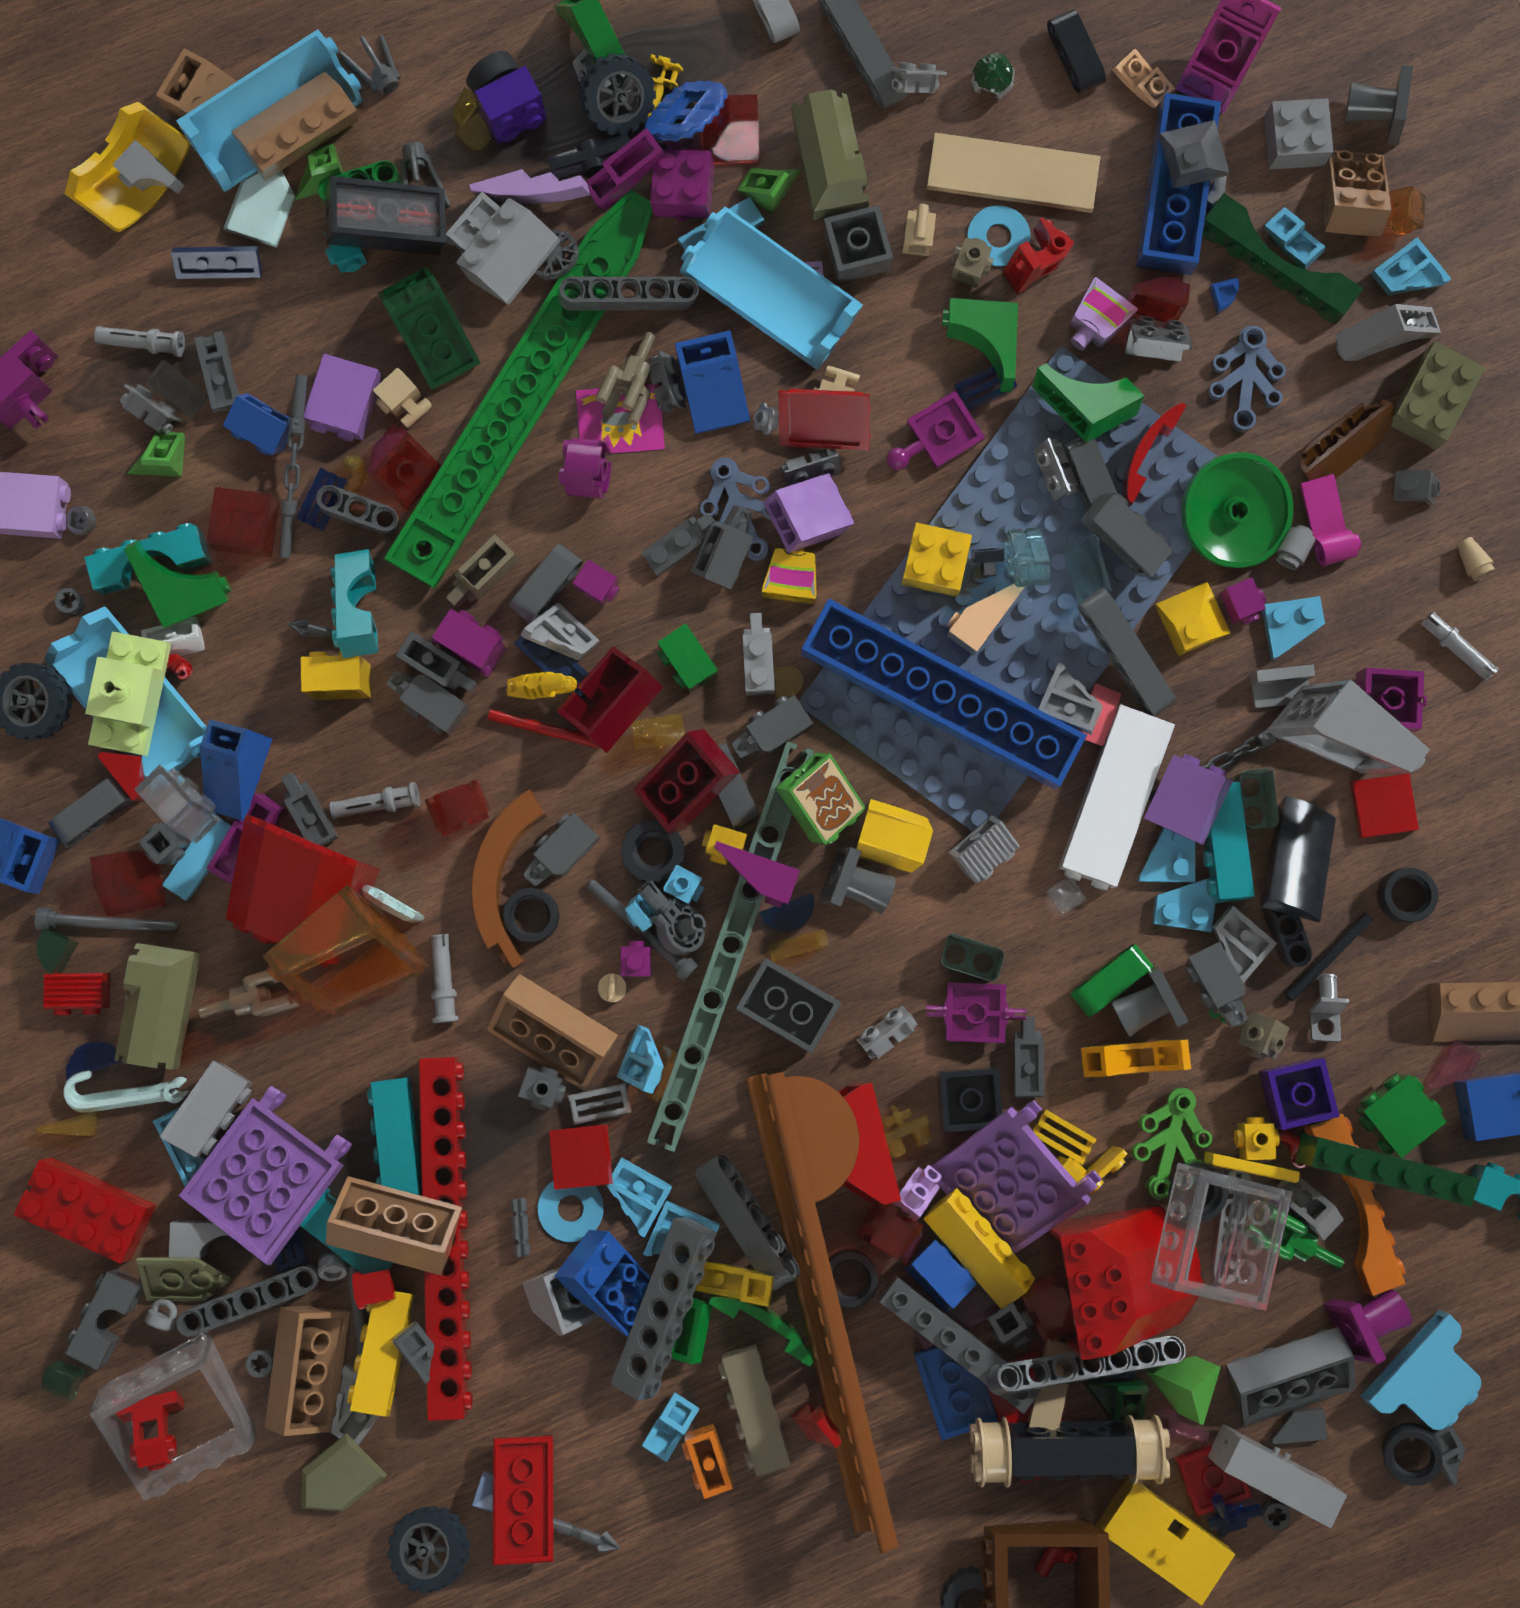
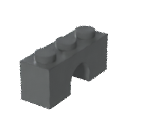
(92, 1340)

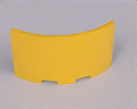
(96, 183)

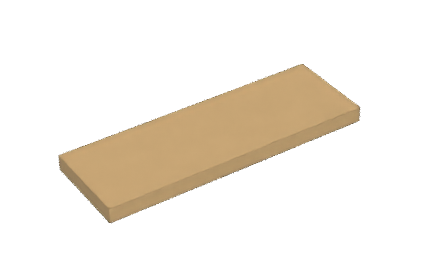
(1013, 172)

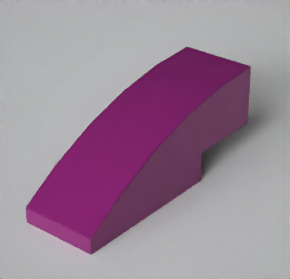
(624, 170)
(225, 858)

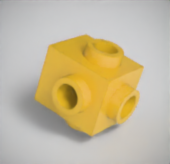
(1267, 1139)

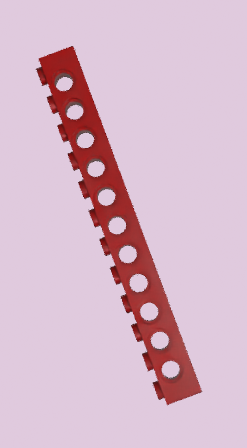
(440, 1403)

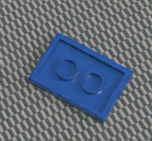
(953, 1393)

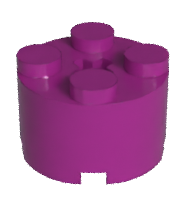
(585, 468)

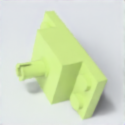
(127, 693)

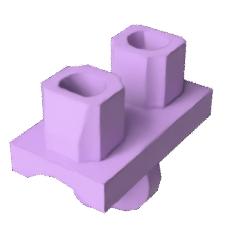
(919, 1191)

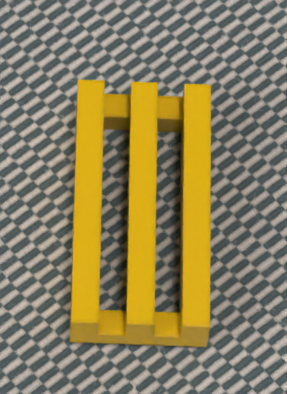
(1085, 1148)

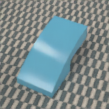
(1293, 240)
(670, 1427)

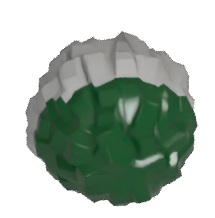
(993, 75)

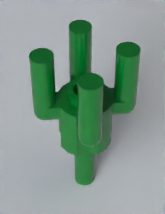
(1303, 1244)

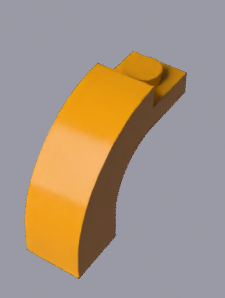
(1135, 1058)

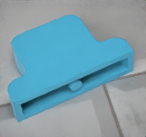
(1427, 1376)

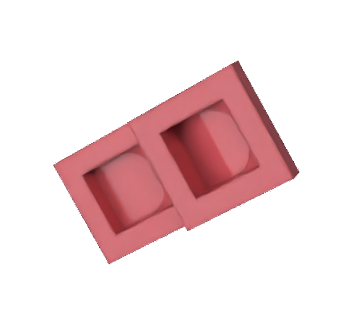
(1109, 700)

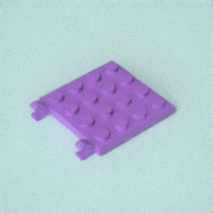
(263, 1178)
(1014, 1178)

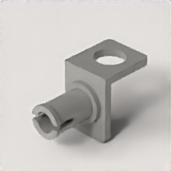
(1327, 1008)

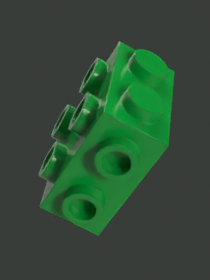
(1400, 1115)

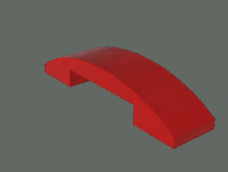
(1164, 425)

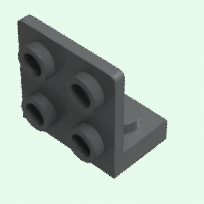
(1157, 339)

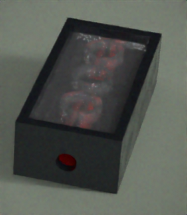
(385, 215)

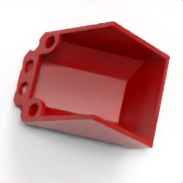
(286, 880)
(1110, 1283)

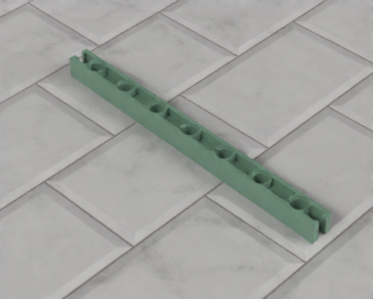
(723, 965)

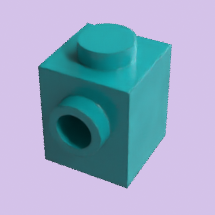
(346, 258)

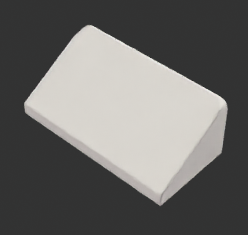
(183, 636)

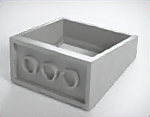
(1348, 729)

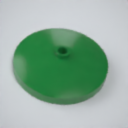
(1259, 504)

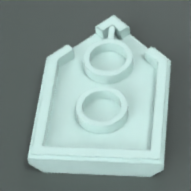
(261, 208)
(391, 904)

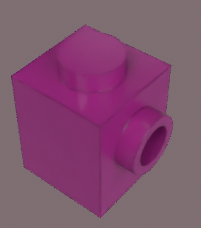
(596, 583)
(1243, 601)
(636, 960)

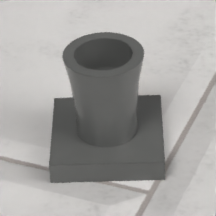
(1381, 104)
(856, 883)
(1148, 1005)

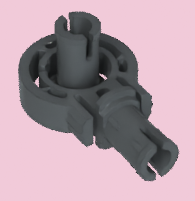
(667, 917)

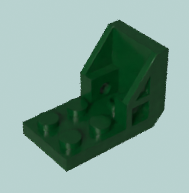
(429, 327)

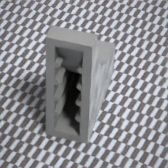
(1386, 329)

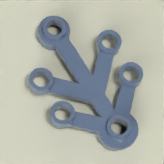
(1248, 374)
(736, 498)

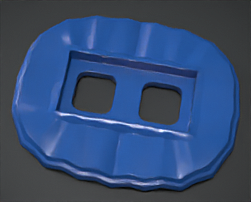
(709, 100)

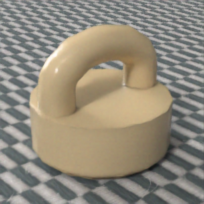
(612, 988)

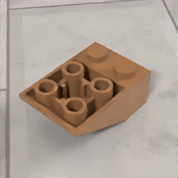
(191, 84)
(1356, 194)

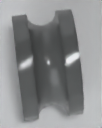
(77, 605)
(256, 1355)
(1281, 1522)

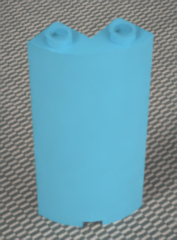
(211, 123)
(770, 287)
(176, 728)

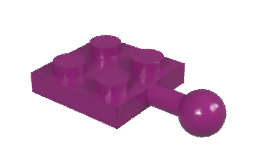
(941, 431)

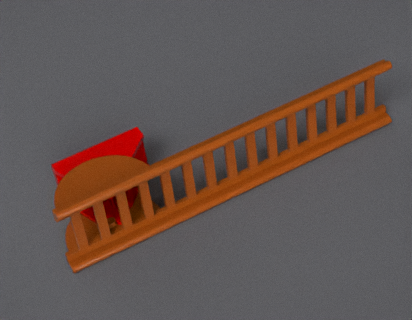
(812, 1148)

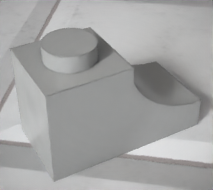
(144, 170)
(1312, 1208)
(192, 1237)

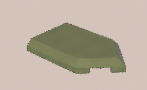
(179, 1278)
(338, 1477)

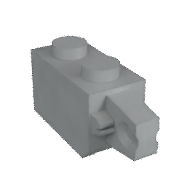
(758, 658)

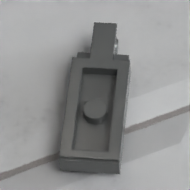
(677, 544)
(307, 811)
(1028, 1061)

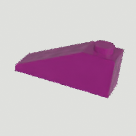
(766, 876)

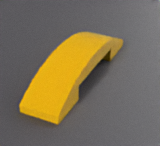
(736, 1283)

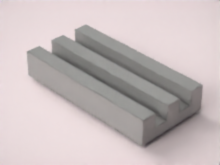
(624, 1098)

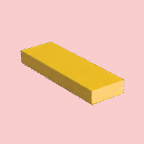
(1251, 1167)

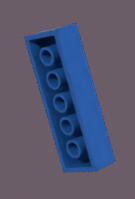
(1172, 215)

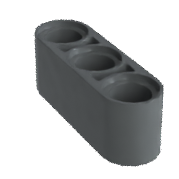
(1088, 470)
(347, 500)
(545, 583)
(736, 798)
(90, 812)

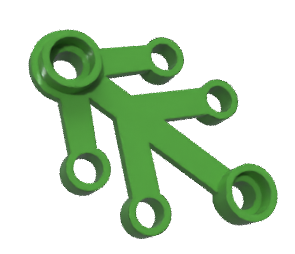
(1171, 1138)

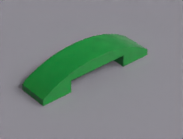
(794, 1346)

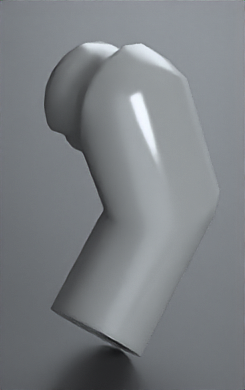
(1216, 191)

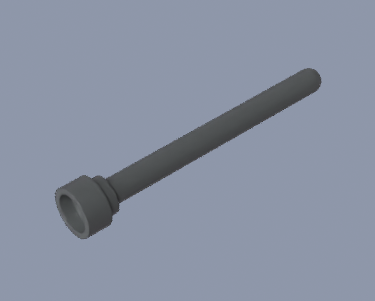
(47, 919)
(682, 966)

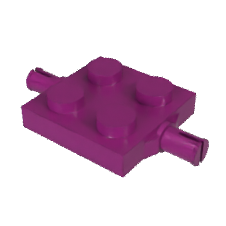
(976, 1012)

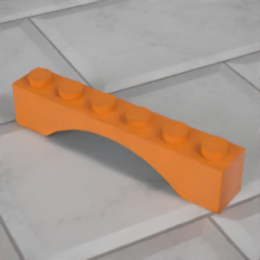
(1375, 1257)

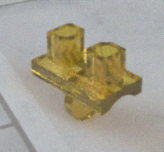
(657, 731)
(917, 1128)

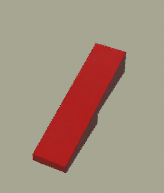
(817, 1425)

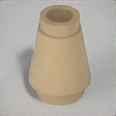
(1475, 559)

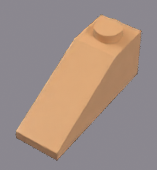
(981, 618)

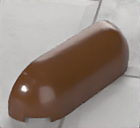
(1347, 440)

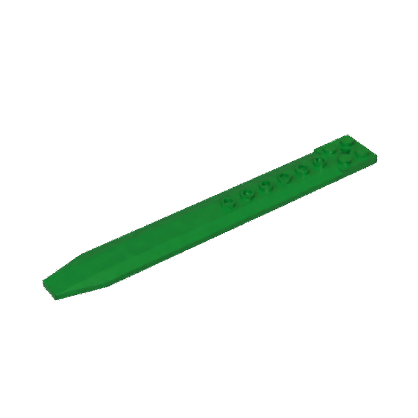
(516, 399)

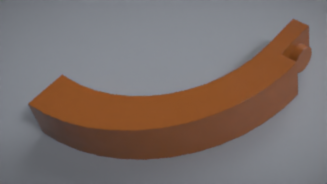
(488, 869)

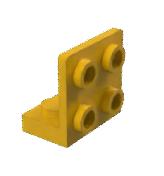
(1110, 1161)

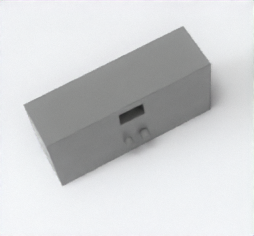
(1277, 1475)

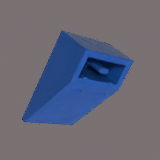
(712, 382)
(232, 766)
(25, 856)
(605, 1279)

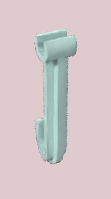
(121, 1097)

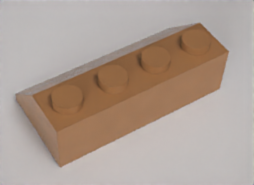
(296, 125)
(1474, 1011)
(551, 1032)
(393, 1225)
(306, 1370)

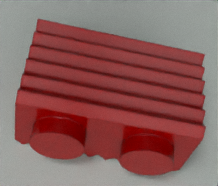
(76, 991)

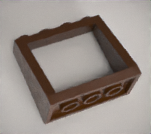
(1090, 1567)

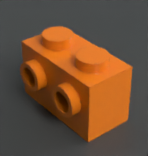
(709, 1461)

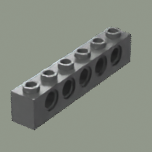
(651, 1317)
(948, 1336)

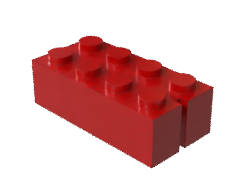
(85, 1210)

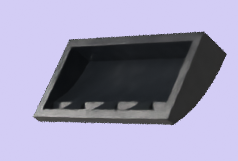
(1299, 860)

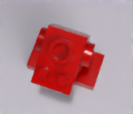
(1028, 265)
(157, 1451)

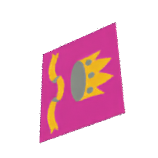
(617, 430)

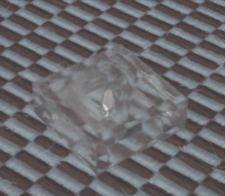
(1066, 895)

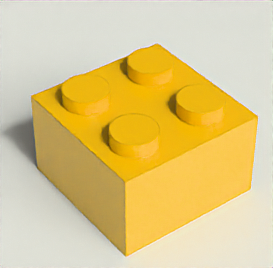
(936, 559)
(335, 677)

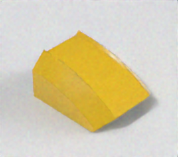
(894, 837)

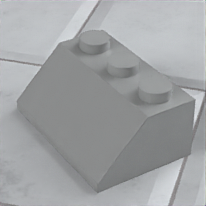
(508, 251)
(207, 1110)

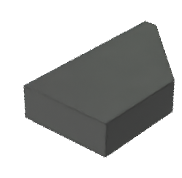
(416, 1349)
(1301, 1426)
(1452, 1452)

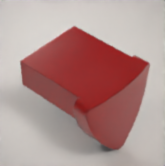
(373, 1287)

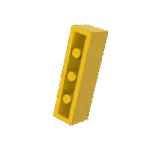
(979, 1248)
(380, 1358)

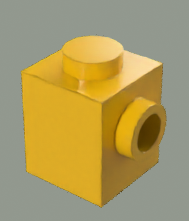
(723, 835)

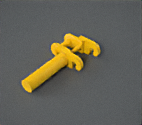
(660, 82)

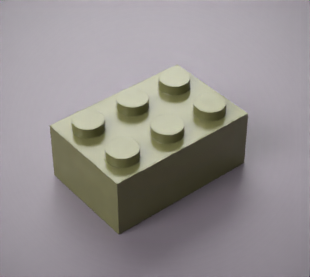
(1436, 395)

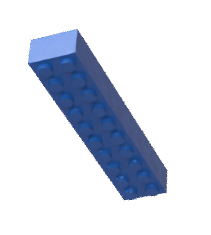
(943, 694)

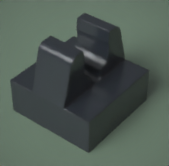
(987, 559)

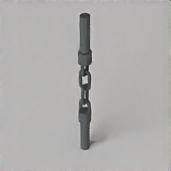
(297, 427)

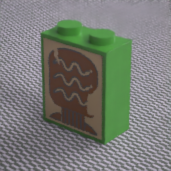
(821, 798)

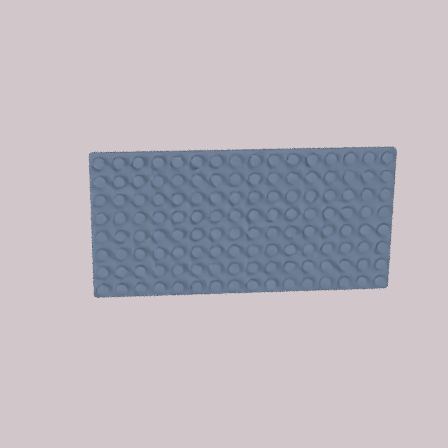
(1042, 624)

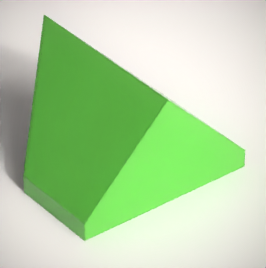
(321, 164)
(767, 186)
(162, 456)
(1188, 1386)

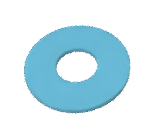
(1003, 216)
(567, 1230)

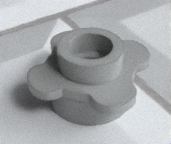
(766, 418)

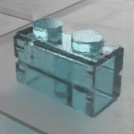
(1027, 557)

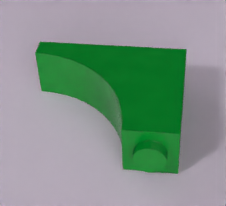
(590, 26)
(989, 328)
(1088, 406)
(176, 594)

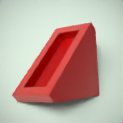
(126, 770)

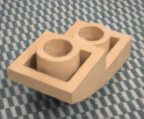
(1143, 80)

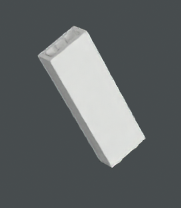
(1116, 798)

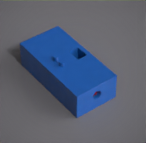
(1489, 1106)

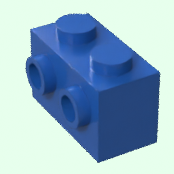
(258, 424)
(941, 1275)

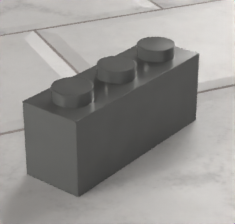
(1127, 534)

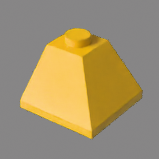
(1192, 619)

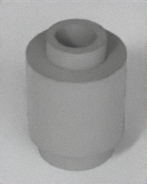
(1295, 547)

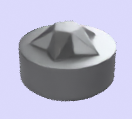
(81, 520)

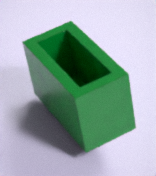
(687, 659)

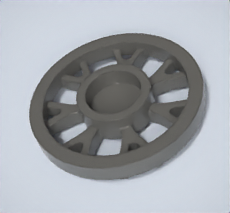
(557, 257)

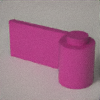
(1327, 523)

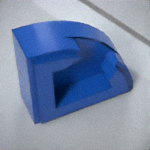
(1224, 293)

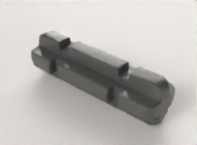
(519, 1225)

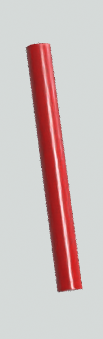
(539, 727)

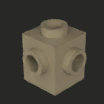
(971, 261)
(1263, 1036)

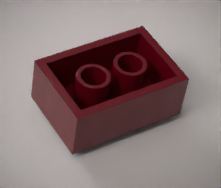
(686, 780)

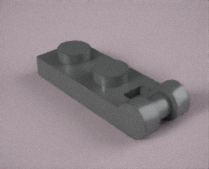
(217, 371)

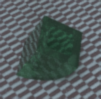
(54, 950)
(62, 1380)

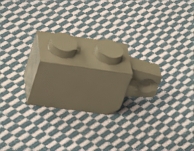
(482, 571)

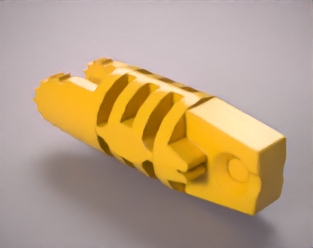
(540, 685)

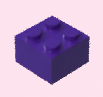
(511, 105)
(1299, 1093)

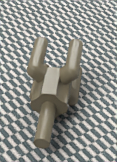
(629, 382)
(252, 998)

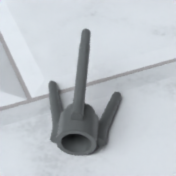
(384, 78)
(414, 160)

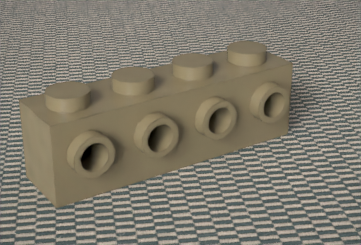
(755, 1409)

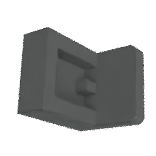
(1416, 486)

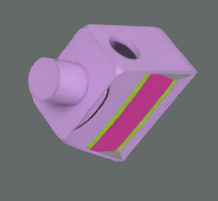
(1100, 316)

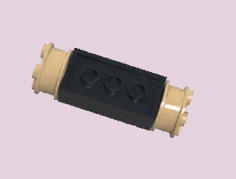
(1071, 1449)

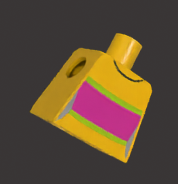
(791, 577)

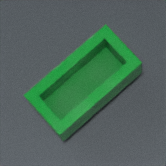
(691, 1342)

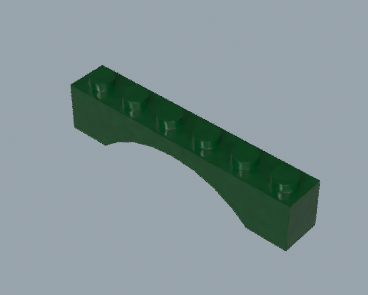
(1325, 292)
(1386, 1170)

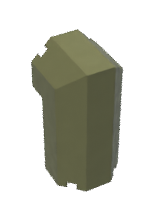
(829, 154)
(158, 1006)

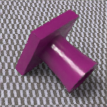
(1365, 1324)

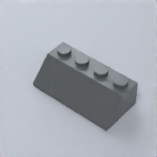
(1291, 1375)

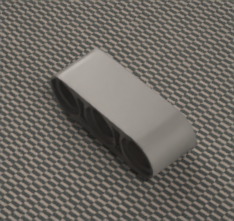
(777, 18)

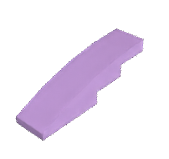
(529, 190)

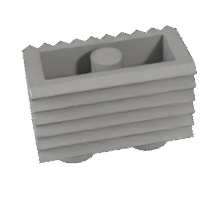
(984, 849)

